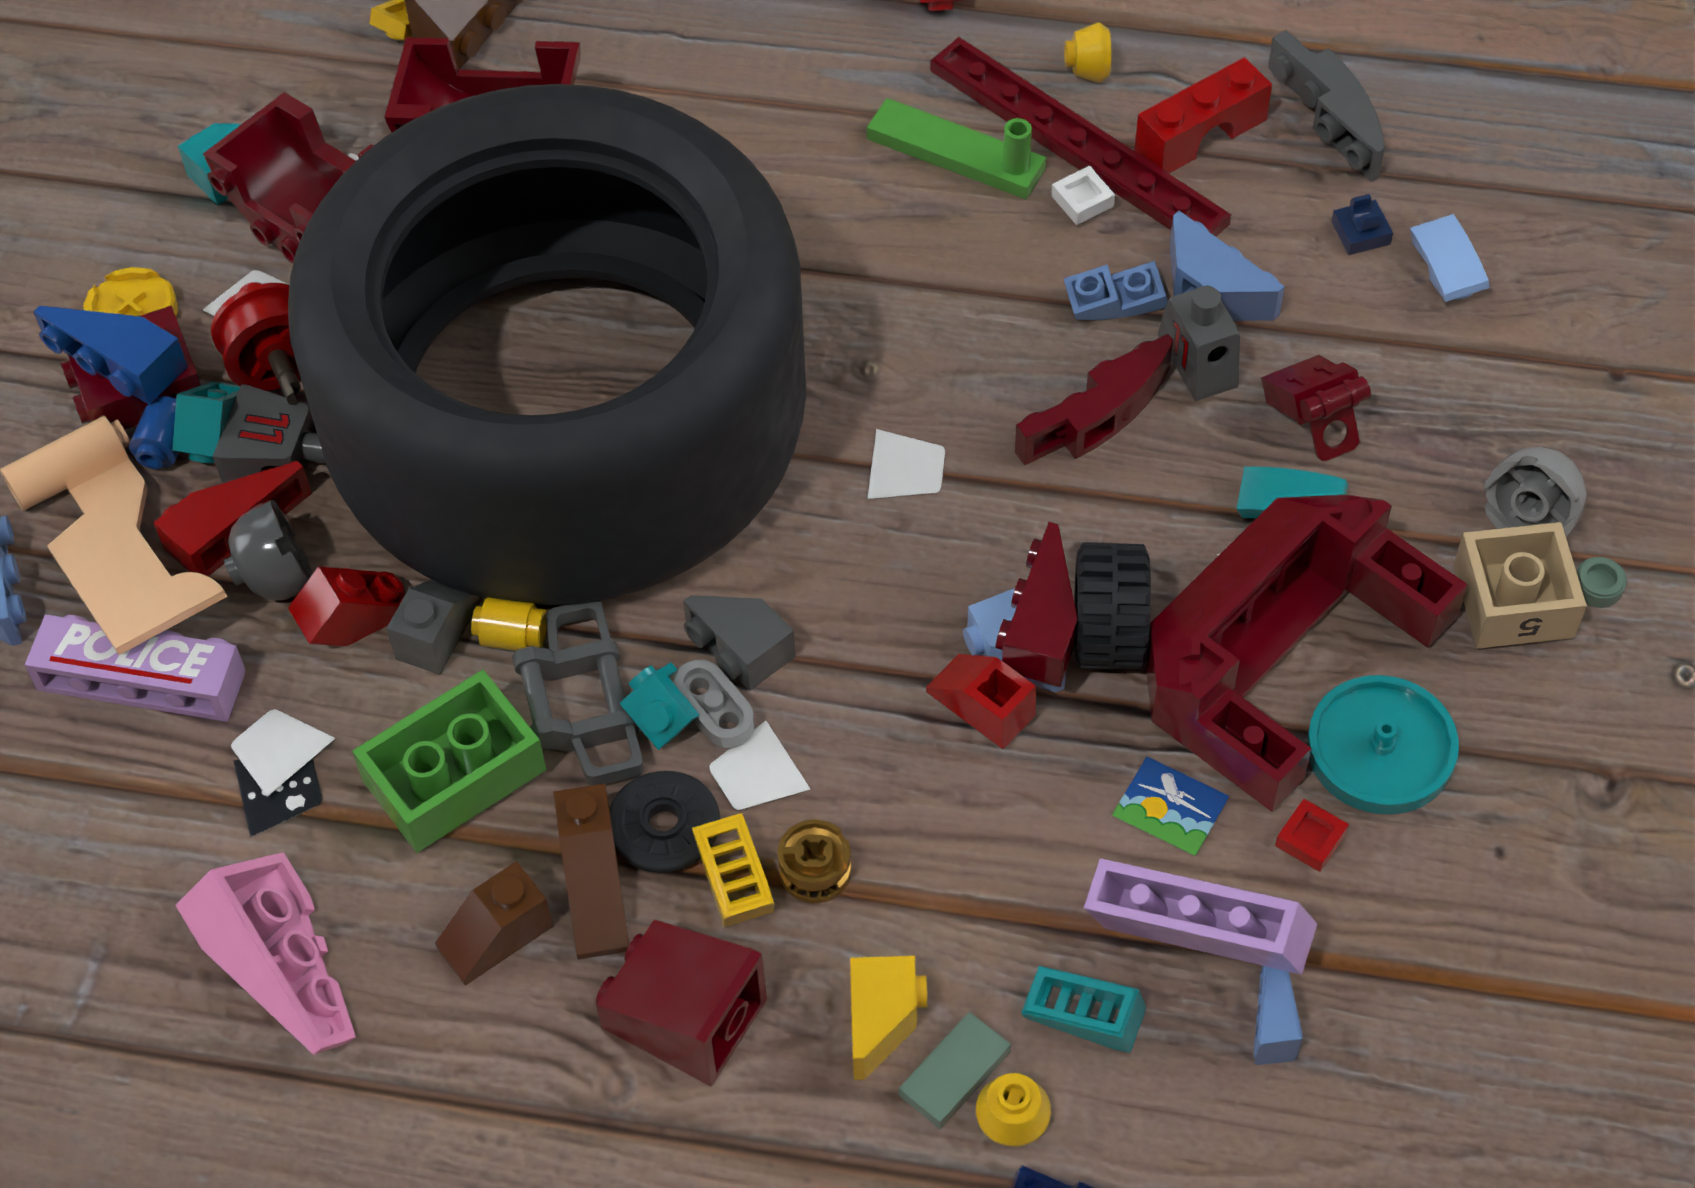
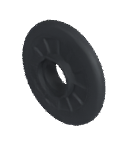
(655, 793)

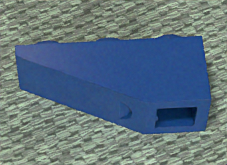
(120, 347)

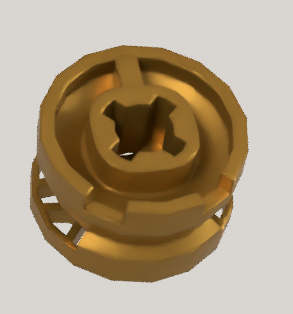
(812, 873)

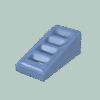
(1277, 1021)

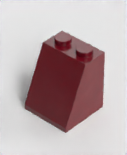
(684, 998)

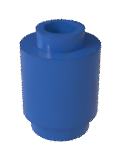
(154, 435)

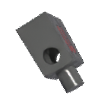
(1199, 329)
(264, 435)

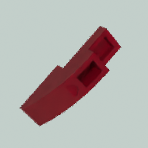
(1112, 399)

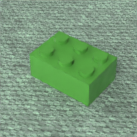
(450, 760)

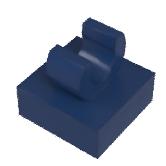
(1362, 225)

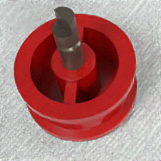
(255, 339)

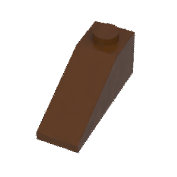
(591, 871)

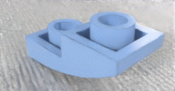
(1450, 258)

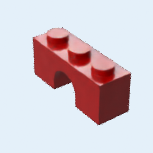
(1231, 98)

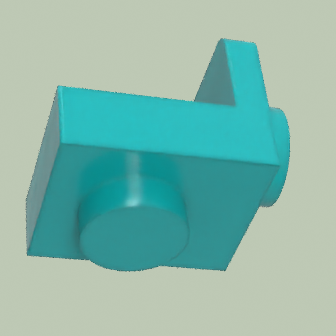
(658, 705)

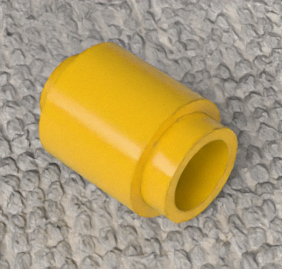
(509, 624)

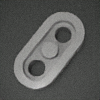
(718, 705)

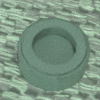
(1601, 581)

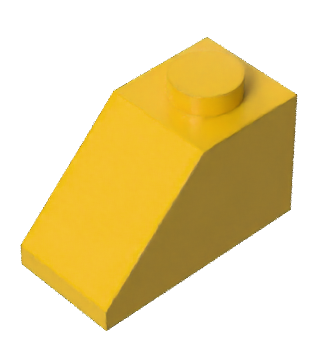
(883, 1007)

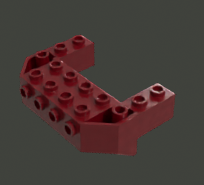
(1259, 605)

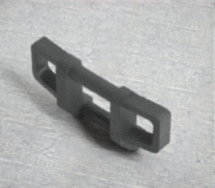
(554, 664)

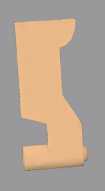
(104, 549)

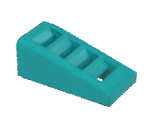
(1100, 1030)

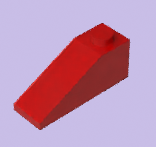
(201, 523)

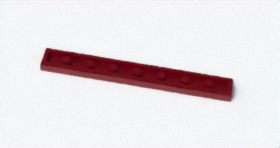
(1074, 137)

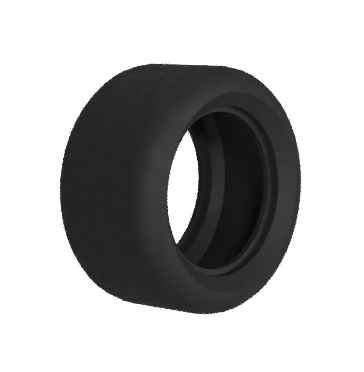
(521, 195)

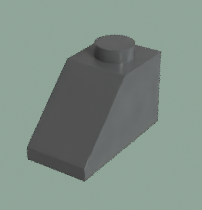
(430, 624)

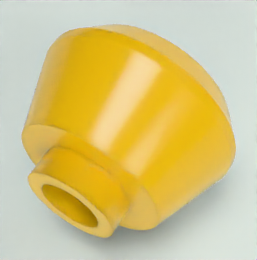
(1089, 52)
(1007, 1119)

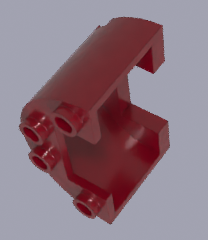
(431, 79)
(277, 171)

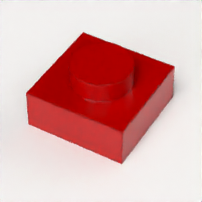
(1311, 835)

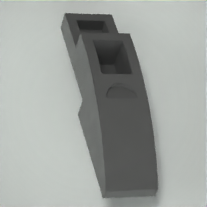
(1340, 103)

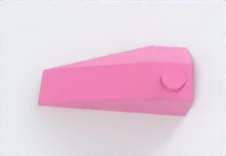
(261, 934)

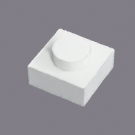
(1083, 195)

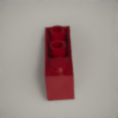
(1045, 617)

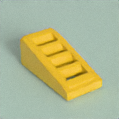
(747, 907)

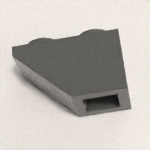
(742, 634)

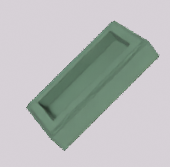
(954, 1070)

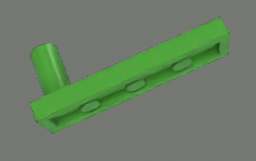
(995, 162)

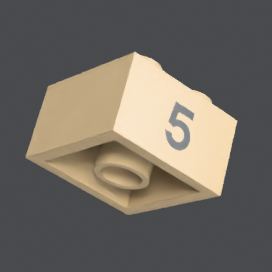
(1519, 585)

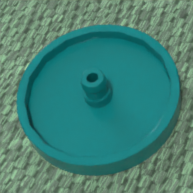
(1382, 744)

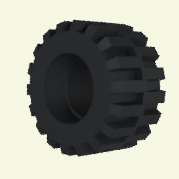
(1112, 605)

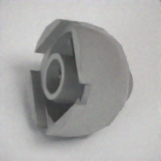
(1535, 489)

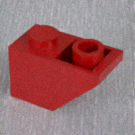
(345, 604)
(986, 696)

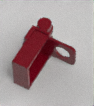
(1319, 394)

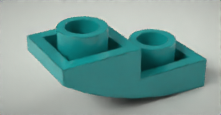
(1265, 484)

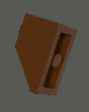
(494, 923)

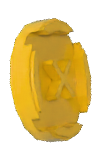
(131, 292)

